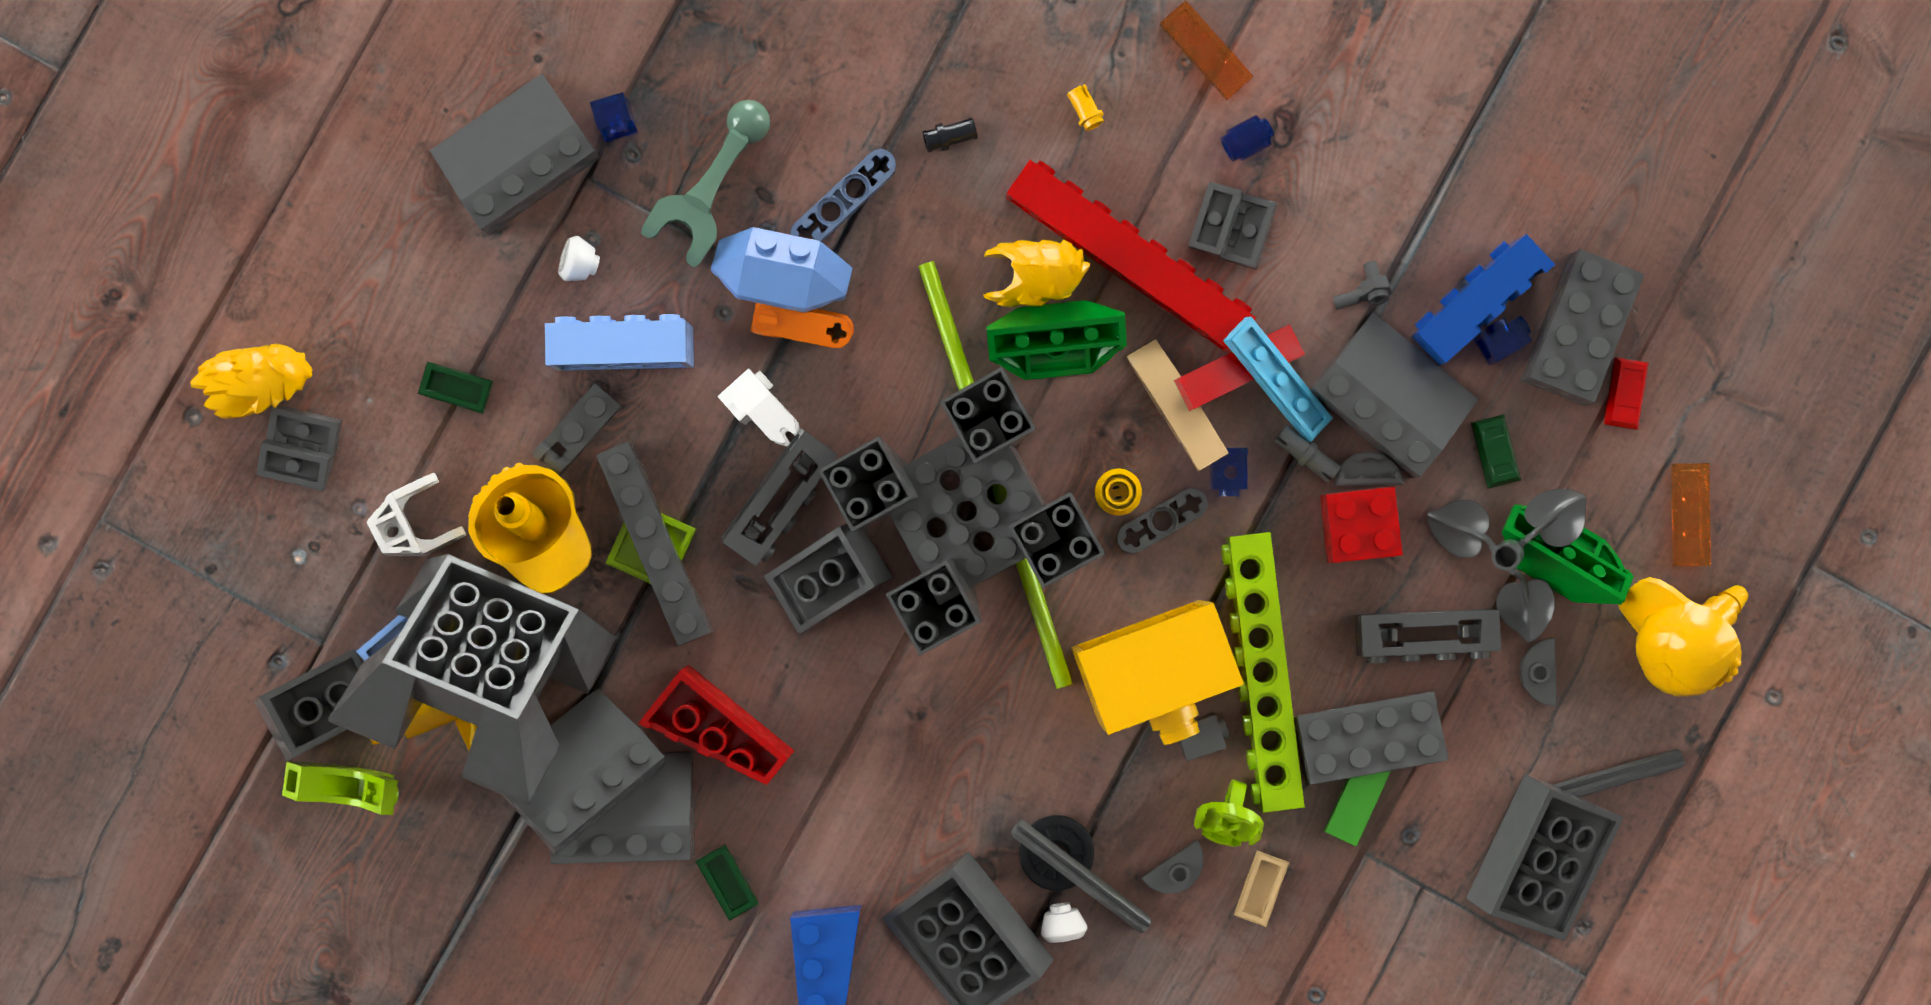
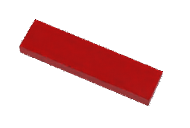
(1229, 373)

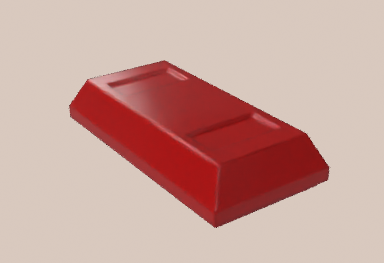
(1626, 393)

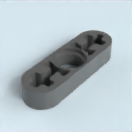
(1188, 516)

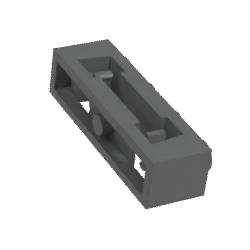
(783, 517)
(1484, 633)

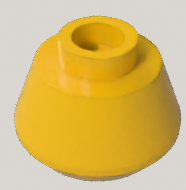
(1129, 489)

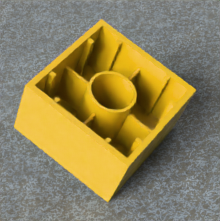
(1158, 670)

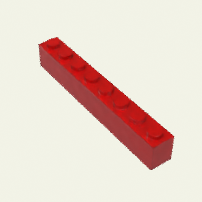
(1127, 254)

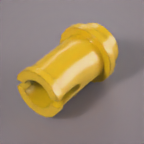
(1085, 108)

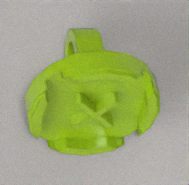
(1229, 821)

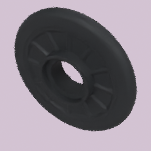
(1061, 831)

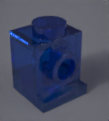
(614, 117)
(1503, 338)
(1230, 487)

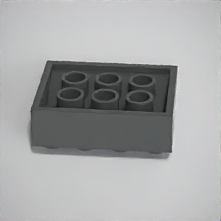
(514, 154)
(1394, 396)
(595, 768)
(647, 824)
(1544, 858)
(968, 937)

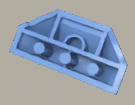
(781, 270)

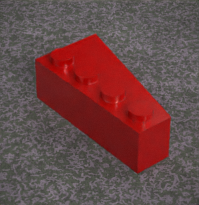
(716, 726)

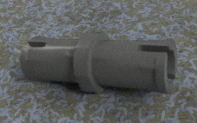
(1307, 454)

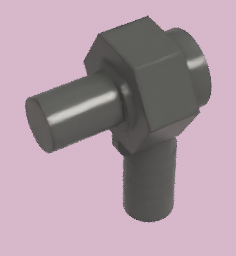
(1373, 289)

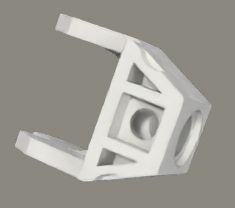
(751, 400)
(391, 515)

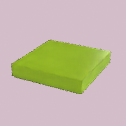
(626, 558)

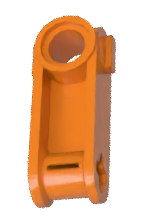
(800, 326)

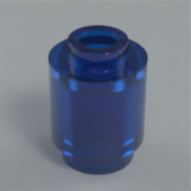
(1247, 138)

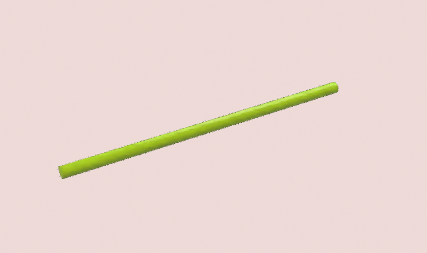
(964, 378)

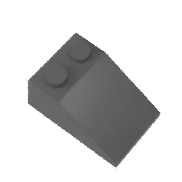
(828, 577)
(301, 708)

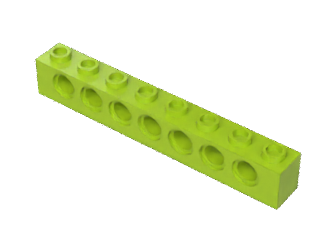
(1288, 791)

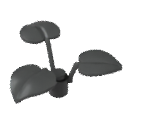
(1558, 518)

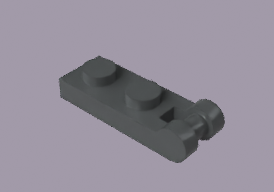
(578, 429)

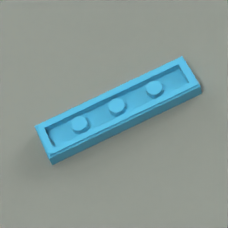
(1278, 379)

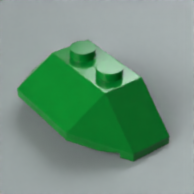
(1056, 339)
(1580, 571)

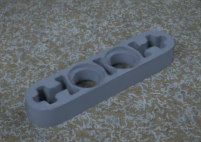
(839, 196)

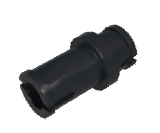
(944, 136)

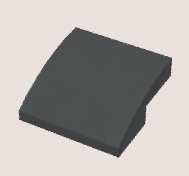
(1232, 225)
(299, 447)

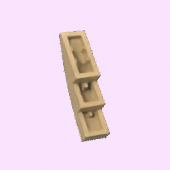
(1189, 427)

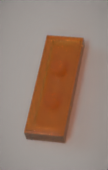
(1206, 50)
(1691, 514)

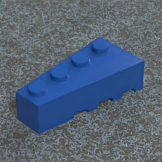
(1481, 298)
(824, 953)

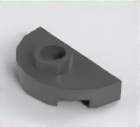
(1367, 470)
(1538, 672)
(1177, 871)

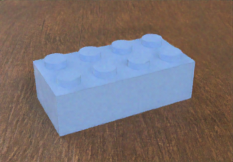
(620, 344)

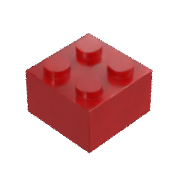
(1361, 525)

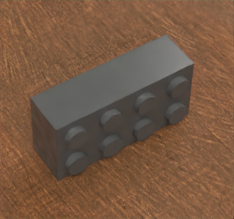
(1582, 327)
(1370, 738)

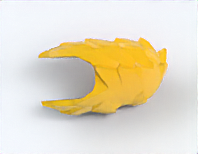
(1040, 272)
(251, 379)

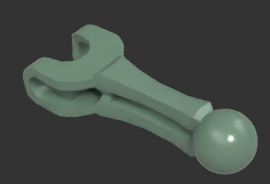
(747, 124)

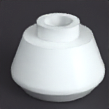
(577, 260)
(1063, 923)

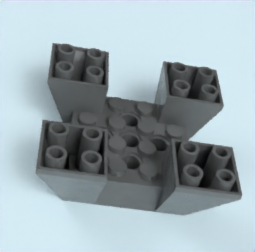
(879, 484)
(482, 656)

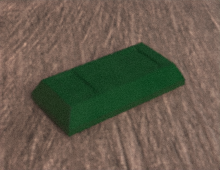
(455, 387)
(1496, 451)
(727, 882)

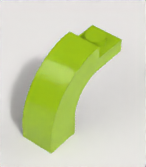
(341, 785)

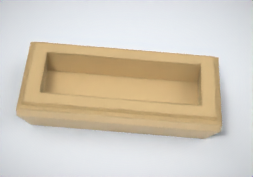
(1261, 888)

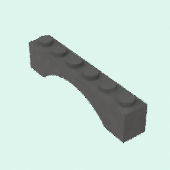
(653, 543)

